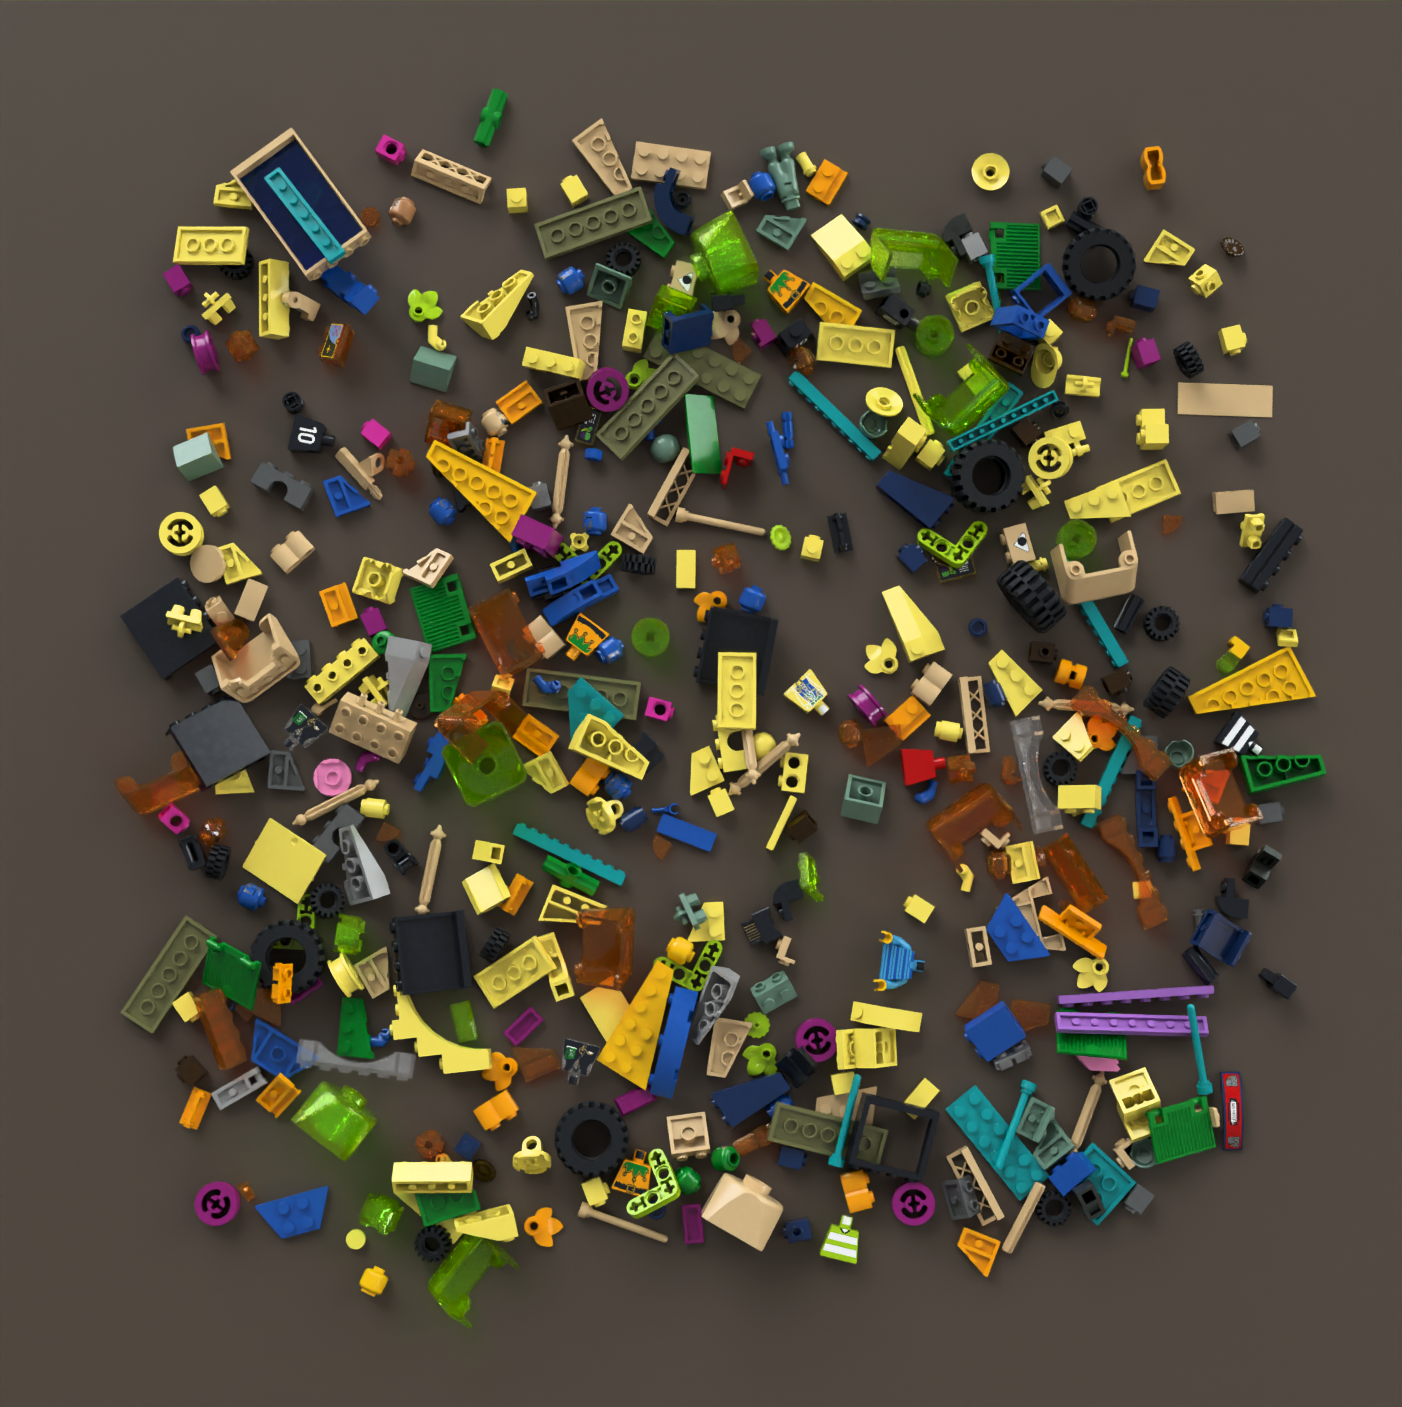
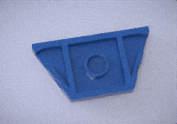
(1013, 933)
(274, 1050)
(296, 1212)

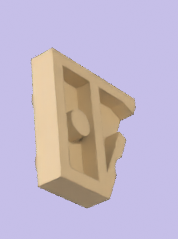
(632, 531)
(430, 568)
(375, 972)

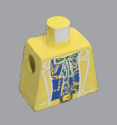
(808, 694)

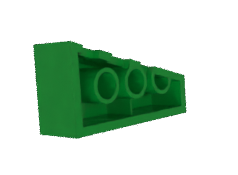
(1268, 773)

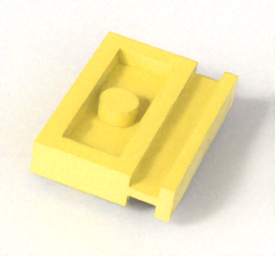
(1023, 862)

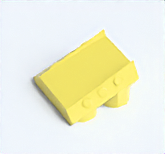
(970, 306)
(377, 580)
(486, 889)

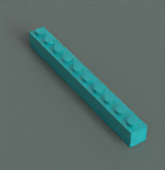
(832, 414)
(1002, 421)
(1104, 634)
(1110, 772)
(565, 852)

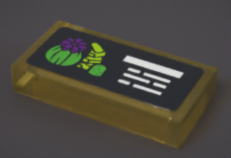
(587, 430)
(952, 573)

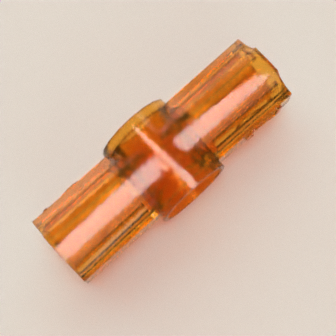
(753, 1140)

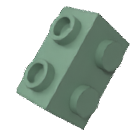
(773, 992)
(1035, 1119)

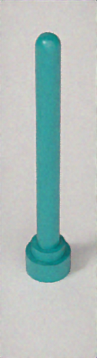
(987, 263)
(1204, 1086)
(1027, 1089)
(837, 1157)

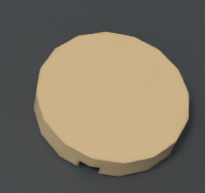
(207, 563)

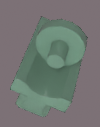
(689, 902)

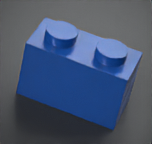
(1072, 1173)

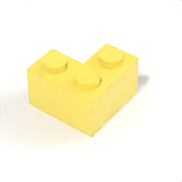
(1152, 429)

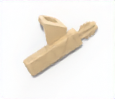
(362, 471)

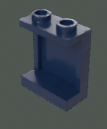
(687, 330)
(1220, 938)

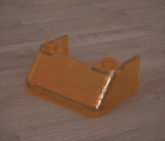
(460, 724)
(969, 816)

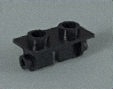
(840, 532)

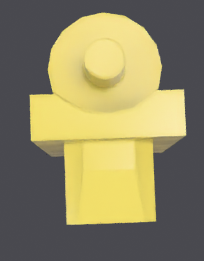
(211, 313)
(1082, 386)
(1031, 485)
(1251, 530)
(184, 623)
(377, 687)

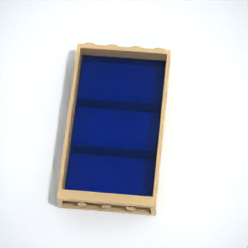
(315, 187)

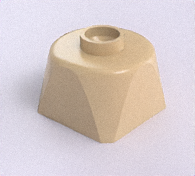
(743, 1209)

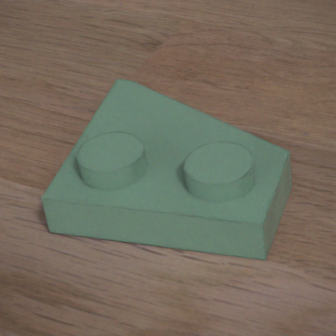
(781, 230)
(1053, 1146)

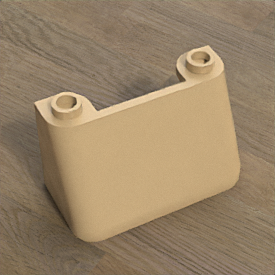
(258, 663)

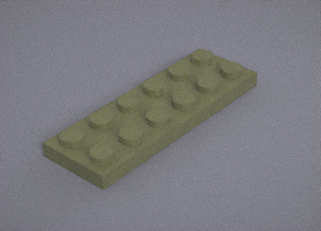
(593, 223)
(717, 373)
(648, 406)
(620, 693)
(168, 975)
(821, 1131)

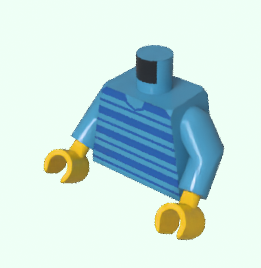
(896, 963)

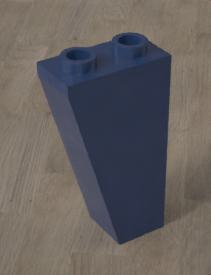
(916, 499)
(748, 1097)

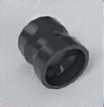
(1090, 209)
(295, 405)

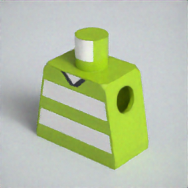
(841, 1241)

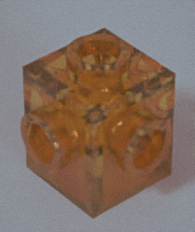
(242, 345)
(395, 457)
(726, 558)
(960, 769)
(434, 1138)

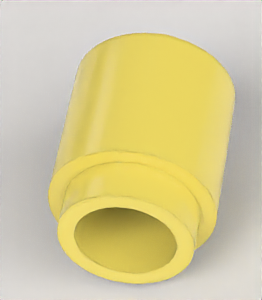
(948, 731)
(374, 808)

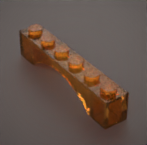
(1150, 760)
(1149, 908)

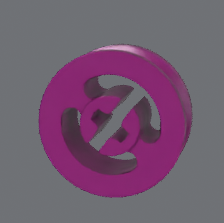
(205, 352)
(612, 403)
(867, 705)
(831, 1036)
(928, 1200)
(208, 1216)

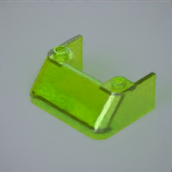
(912, 251)
(969, 399)
(463, 1271)

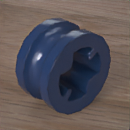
(861, 221)

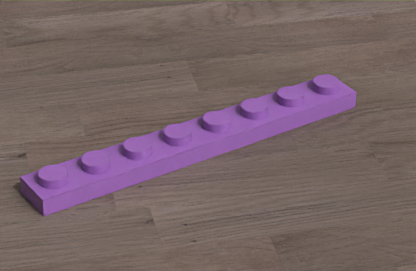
(1143, 995)
(1127, 1024)

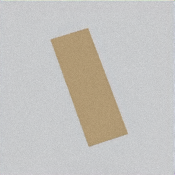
(1225, 399)

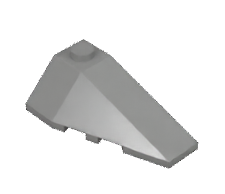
(406, 668)
(363, 874)
(712, 1001)

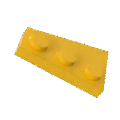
(831, 307)

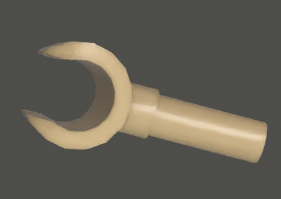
(318, 709)

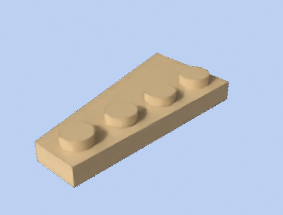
(601, 155)
(585, 330)

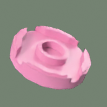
(332, 777)

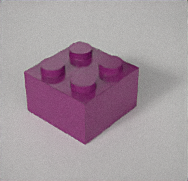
(537, 536)

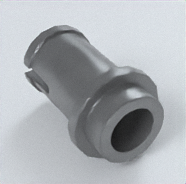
(1198, 915)

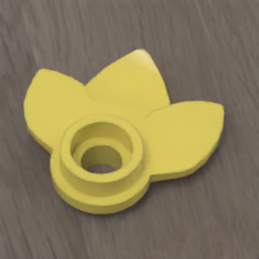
(880, 655)
(1089, 975)

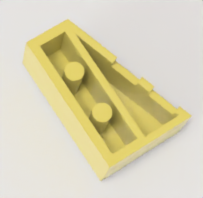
(906, 441)
(564, 905)

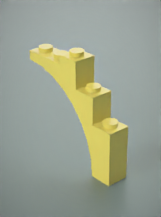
(429, 1043)

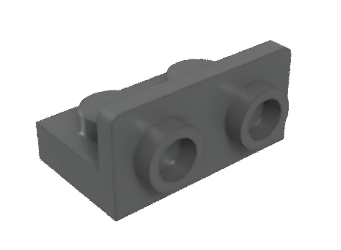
(873, 287)
(467, 442)
(304, 670)
(960, 1197)

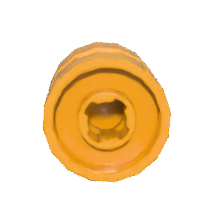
(1063, 673)

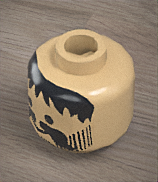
(495, 422)

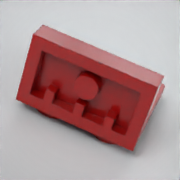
(743, 459)

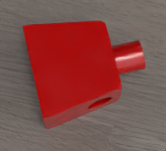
(919, 765)

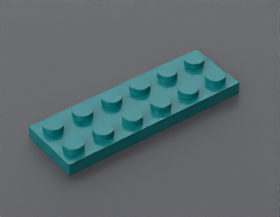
(987, 1133)

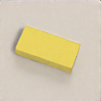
(686, 569)
(922, 1095)

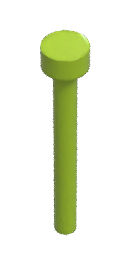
(1124, 374)

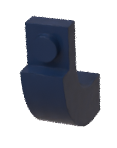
(666, 207)

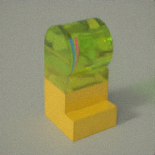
(1233, 656)

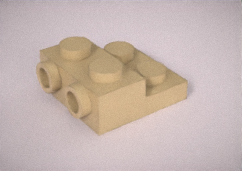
(688, 1136)

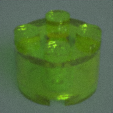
(930, 325)
(1081, 531)
(648, 648)
(348, 934)
(380, 1213)

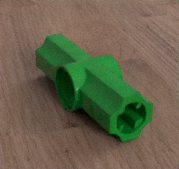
(490, 118)
(570, 875)

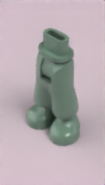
(783, 173)

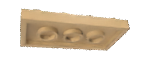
(654, 159)

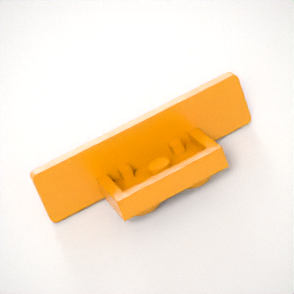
(1190, 831)
(1076, 927)

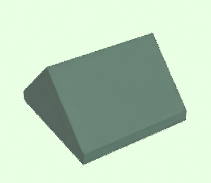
(609, 286)
(432, 368)
(197, 457)

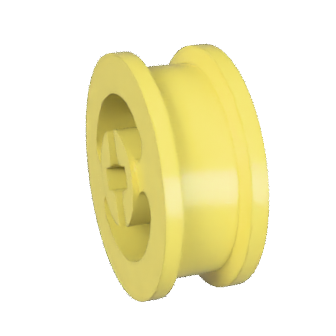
(1035, 456)
(167, 534)
(345, 975)

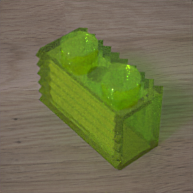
(464, 1021)

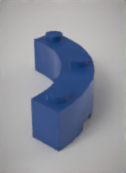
(349, 289)
(673, 1042)

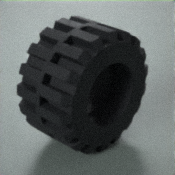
(1167, 692)

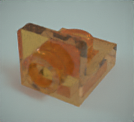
(1123, 324)
(1007, 768)

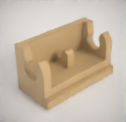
(1233, 501)
(251, 600)

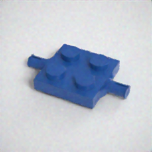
(781, 459)

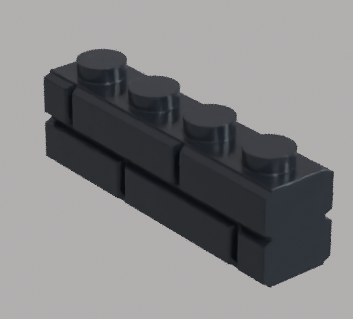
(1270, 555)

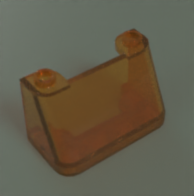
(506, 633)
(162, 790)
(1216, 794)
(606, 947)

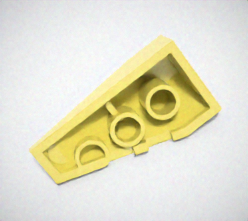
(494, 312)
(913, 628)
(603, 744)

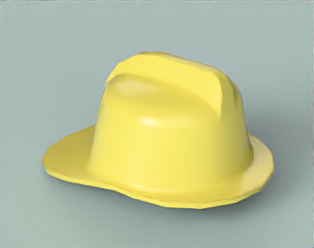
(1045, 365)

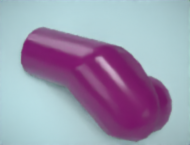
(365, 758)

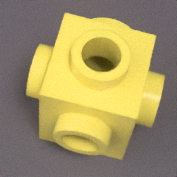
(1205, 281)

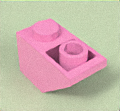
(1099, 1064)

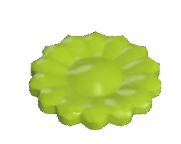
(780, 537)
(760, 1024)

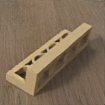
(449, 178)
(666, 488)
(967, 715)
(978, 1177)

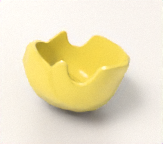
(763, 744)

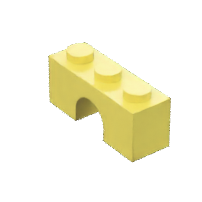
(553, 363)
(730, 759)

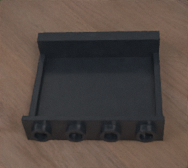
(735, 632)
(157, 639)
(219, 741)
(430, 952)

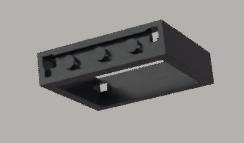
(857, 1131)

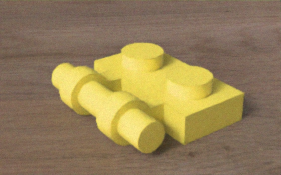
(1072, 434)

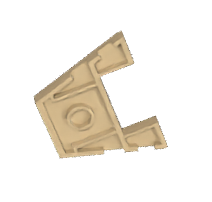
(1026, 905)

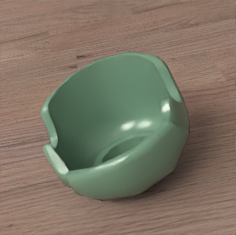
(872, 425)
(665, 448)
(1180, 753)
(1143, 1154)

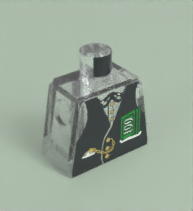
(304, 728)
(578, 1058)

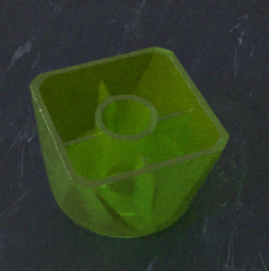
(723, 255)
(508, 771)
(336, 1118)

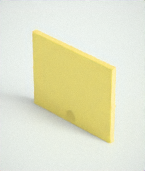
(284, 861)

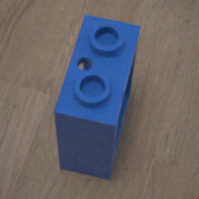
(1055, 282)
(1018, 322)

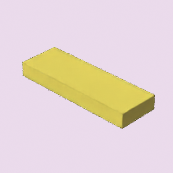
(781, 823)

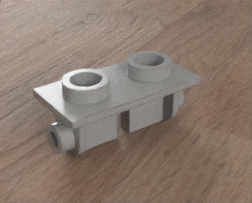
(1019, 1051)

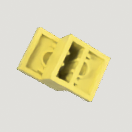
(866, 1048)
(1135, 1097)

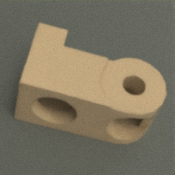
(301, 303)

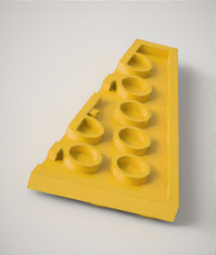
(491, 493)
(1263, 682)
(636, 1036)

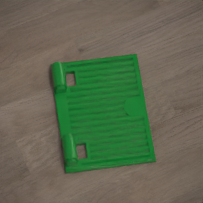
(1016, 254)
(443, 613)
(231, 973)
(1091, 1045)
(1181, 1130)

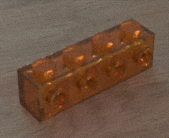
(1075, 873)
(220, 1028)

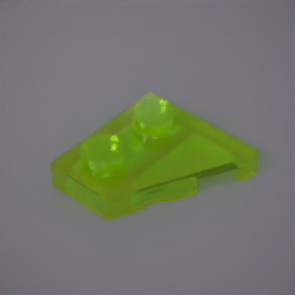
(809, 876)

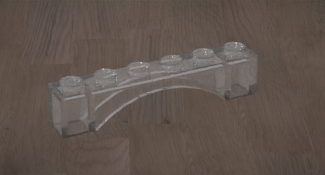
(1027, 738)
(315, 1053)

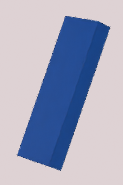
(686, 832)

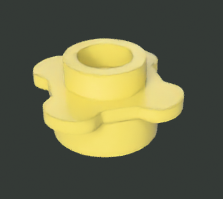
(575, 538)

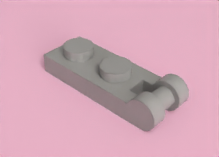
(238, 1088)

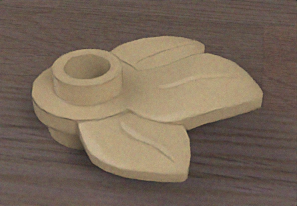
(723, 328)

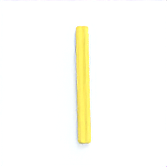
(913, 387)

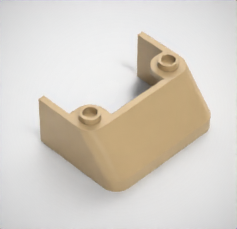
(1080, 587)

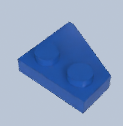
(343, 497)

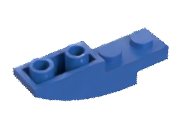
(566, 576)
(579, 599)
(433, 766)

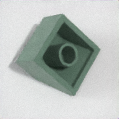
(863, 799)

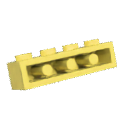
(272, 285)
(342, 671)
(432, 1177)

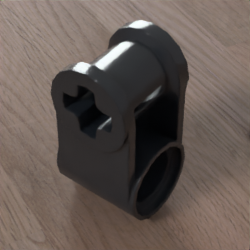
(400, 857)

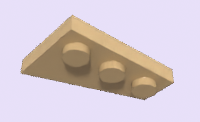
(725, 1044)
(836, 1104)

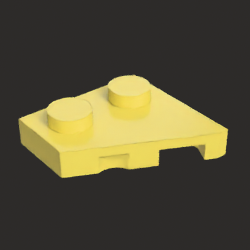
(231, 196)
(1169, 251)
(238, 565)
(1074, 738)
(704, 771)
(547, 772)
(712, 928)

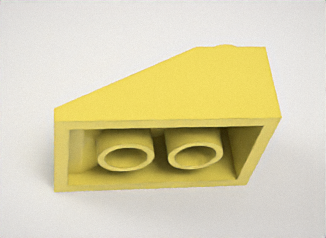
(843, 247)
(492, 1224)

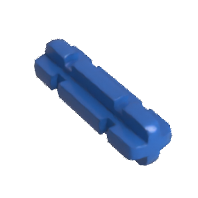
(787, 427)

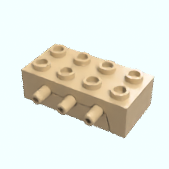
(373, 726)

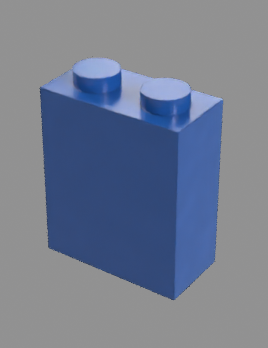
(994, 1031)

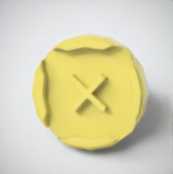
(601, 815)
(534, 1160)

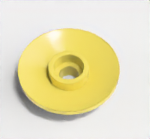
(993, 163)
(884, 402)

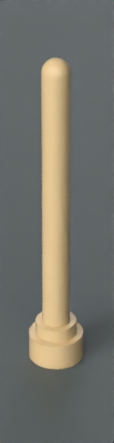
(683, 515)
(588, 1211)

